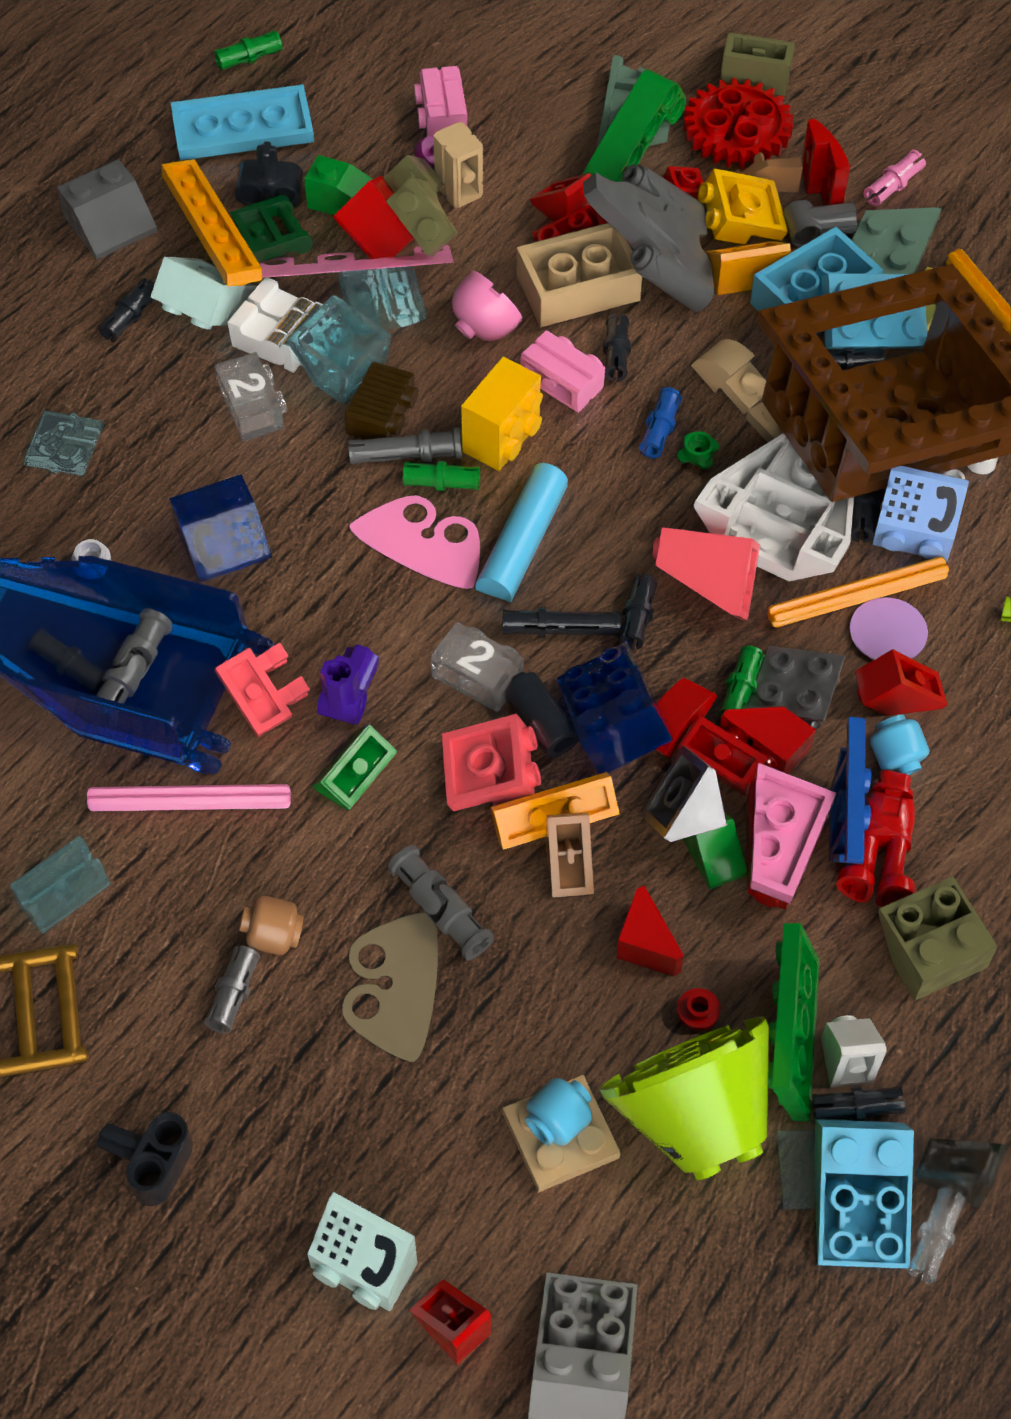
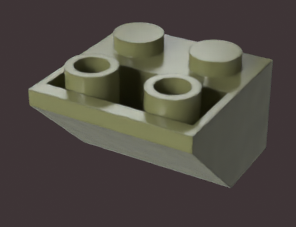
(759, 61)
(935, 938)

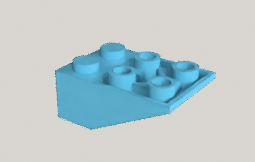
(882, 1162)

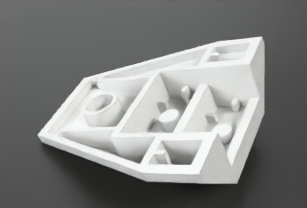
(782, 509)

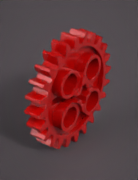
(720, 110)

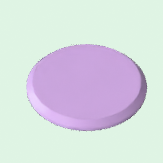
(888, 625)

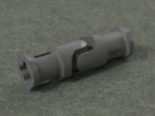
(135, 656)
(440, 902)

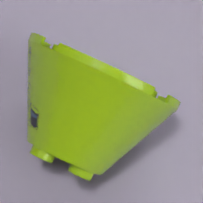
(701, 1098)

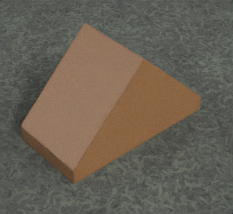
(569, 854)

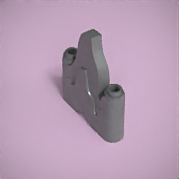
(662, 229)

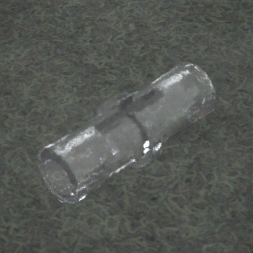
(936, 1235)

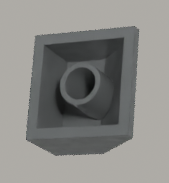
(106, 209)

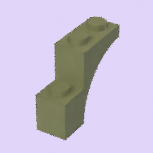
(417, 203)

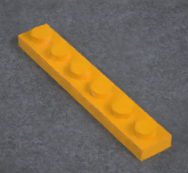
(212, 223)

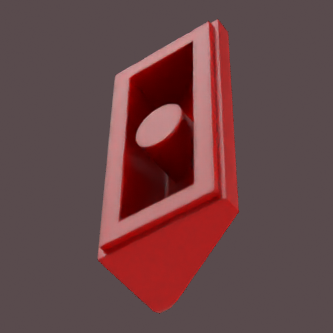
(729, 756)

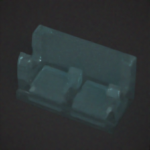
(60, 885)

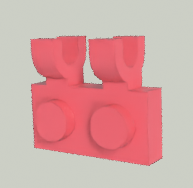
(255, 693)

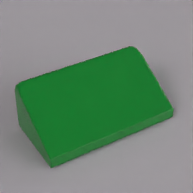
(354, 767)

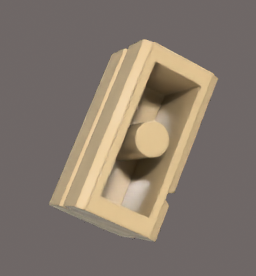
(459, 164)

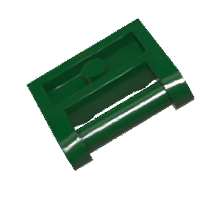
(262, 234)

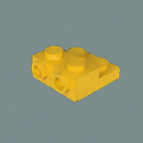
(742, 207)

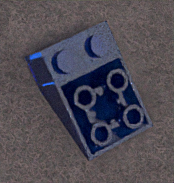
(613, 709)

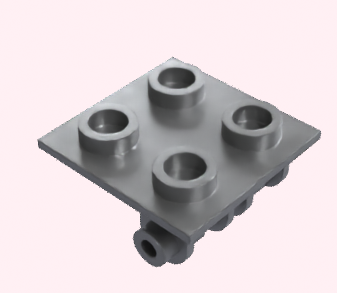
(798, 681)

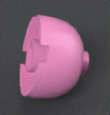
(483, 310)

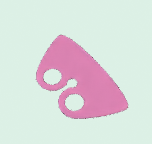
(402, 541)

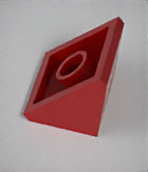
(373, 222)

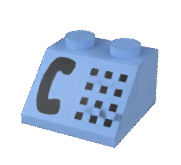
(920, 512)

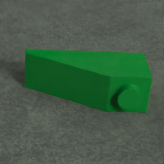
(332, 184)

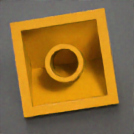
(735, 266)

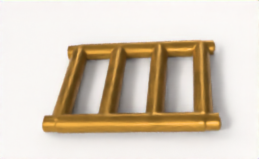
(72, 1050)

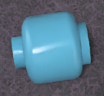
(899, 745)
(559, 1111)

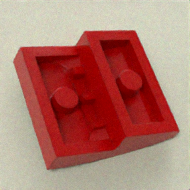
(824, 164)

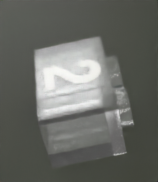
(250, 396)
(476, 665)

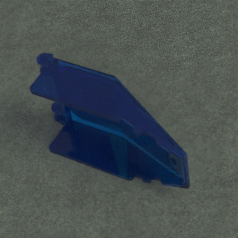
(94, 609)

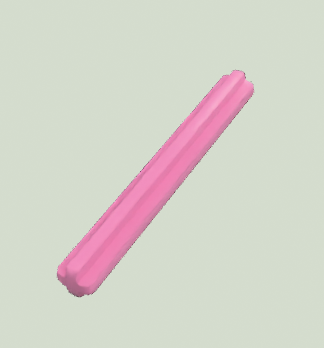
(189, 797)

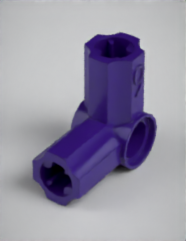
(346, 684)

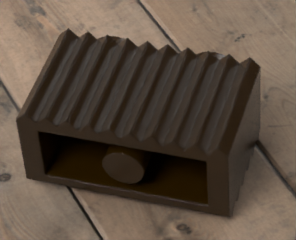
(381, 402)

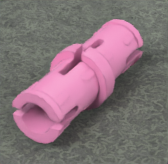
(894, 178)

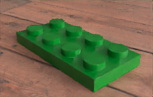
(795, 1026)

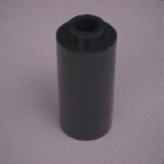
(542, 712)

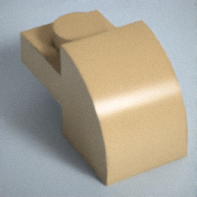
(729, 368)

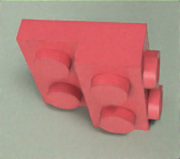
(489, 763)

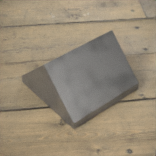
(686, 799)

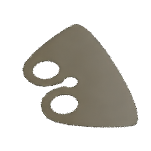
(408, 1004)

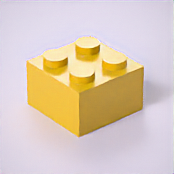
(501, 414)

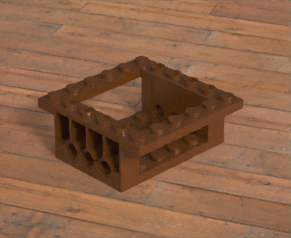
(844, 417)

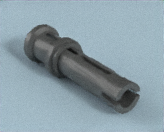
(423, 446)

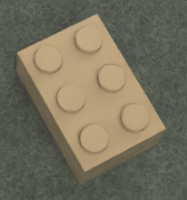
(577, 274)

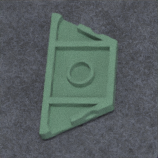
(619, 86)
(896, 237)

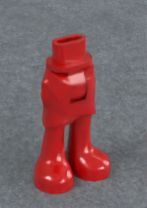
(889, 828)

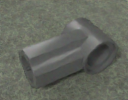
(810, 222)

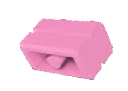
(440, 98)
(564, 370)

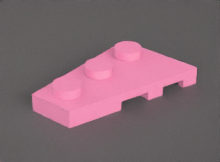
(785, 830)

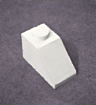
(852, 1051)

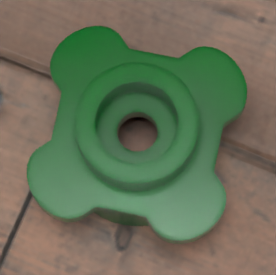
(698, 442)

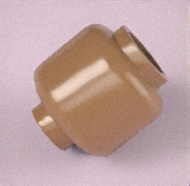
(271, 925)

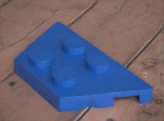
(849, 813)

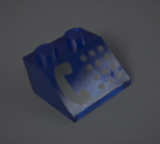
(220, 528)

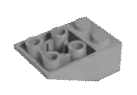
(583, 1349)

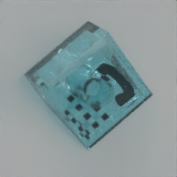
(339, 347)

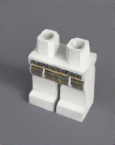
(269, 321)

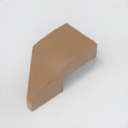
(784, 172)

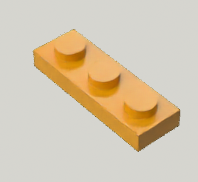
(525, 817)

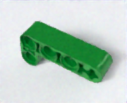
(636, 124)

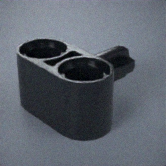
(268, 178)
(150, 1156)

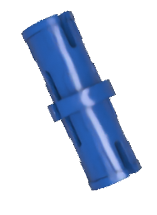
(660, 422)

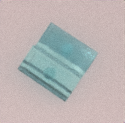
(384, 295)

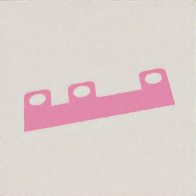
(350, 264)

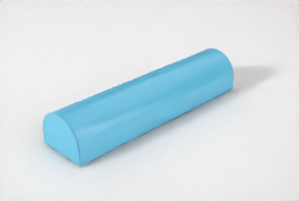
(522, 532)

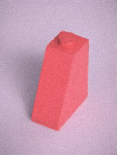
(712, 565)

